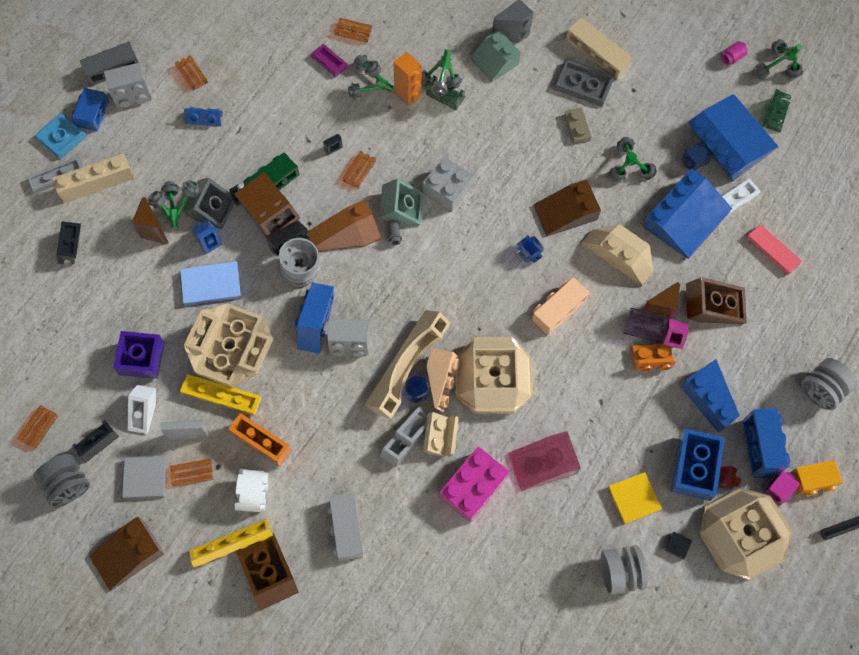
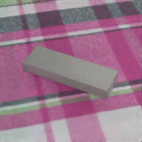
(44, 179)

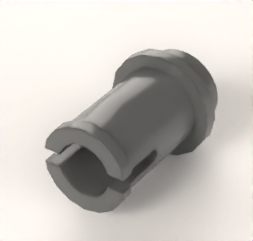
(394, 233)

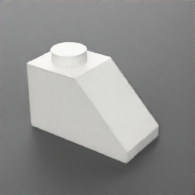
(141, 408)

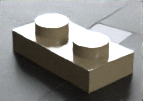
(577, 125)

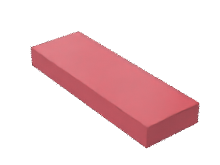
(774, 249)

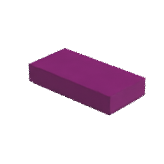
(329, 60)

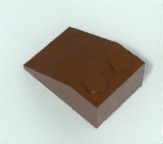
(568, 208)
(715, 302)
(126, 553)
(267, 572)

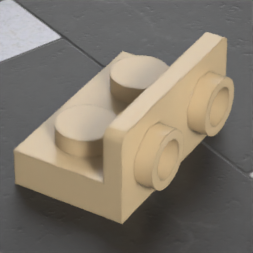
(440, 435)

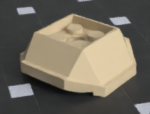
(215, 331)
(494, 394)
(727, 542)

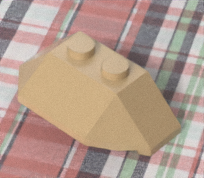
(622, 251)

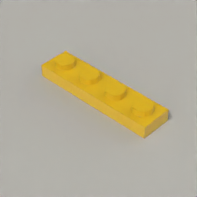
(220, 394)
(231, 542)

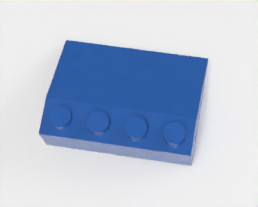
(732, 136)
(688, 214)

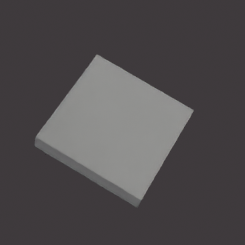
(184, 430)
(144, 477)

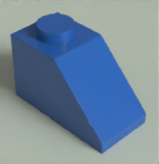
(207, 236)

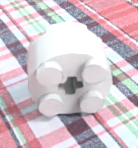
(251, 490)

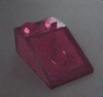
(544, 461)

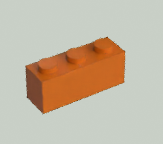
(407, 78)
(260, 440)

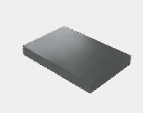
(584, 82)

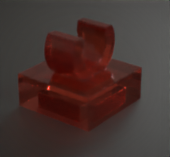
(727, 477)

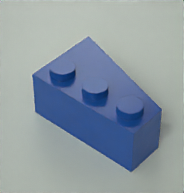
(314, 317)
(712, 396)

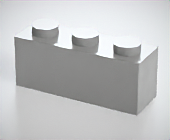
(345, 527)

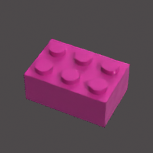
(474, 484)

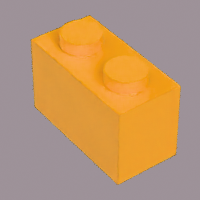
(817, 477)

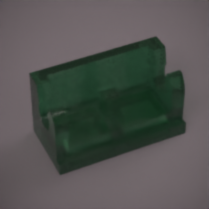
(451, 98)
(776, 111)

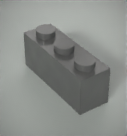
(106, 60)

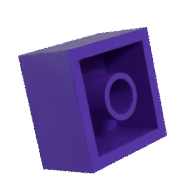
(139, 354)

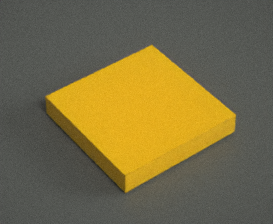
(634, 498)

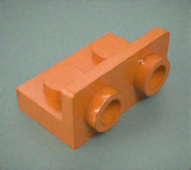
(652, 357)

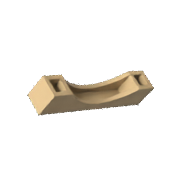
(388, 392)

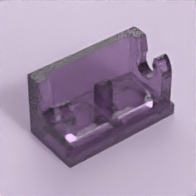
(646, 325)

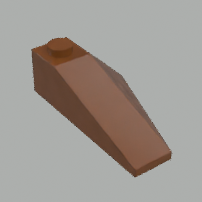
(346, 229)

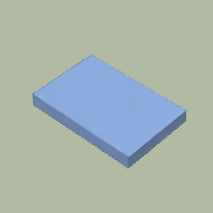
(210, 283)

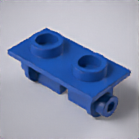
(200, 116)

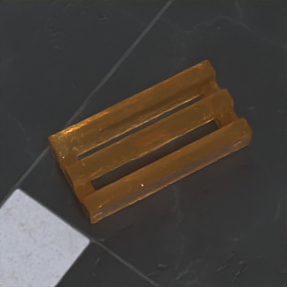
(354, 28)
(184, 62)
(361, 155)
(29, 441)
(209, 470)

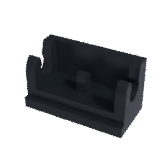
(291, 231)
(68, 242)
(96, 441)

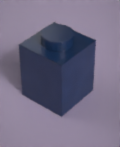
(697, 156)

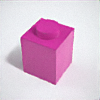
(676, 334)
(782, 487)

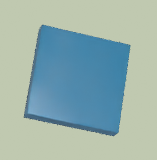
(60, 136)

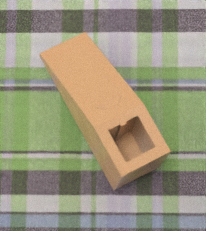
(441, 372)

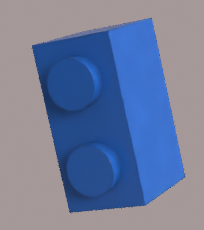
(90, 109)

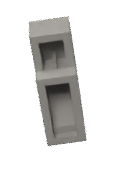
(405, 437)

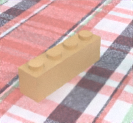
(599, 48)
(93, 178)

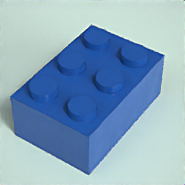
(765, 442)
(697, 464)

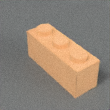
(560, 305)

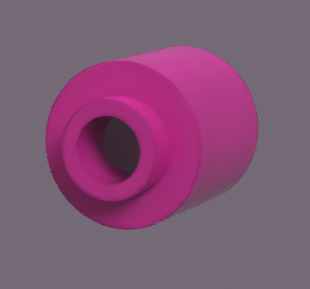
(734, 53)

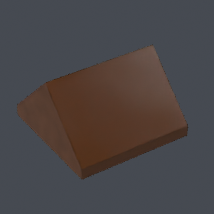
(147, 223)
(664, 302)

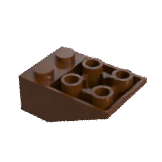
(266, 205)

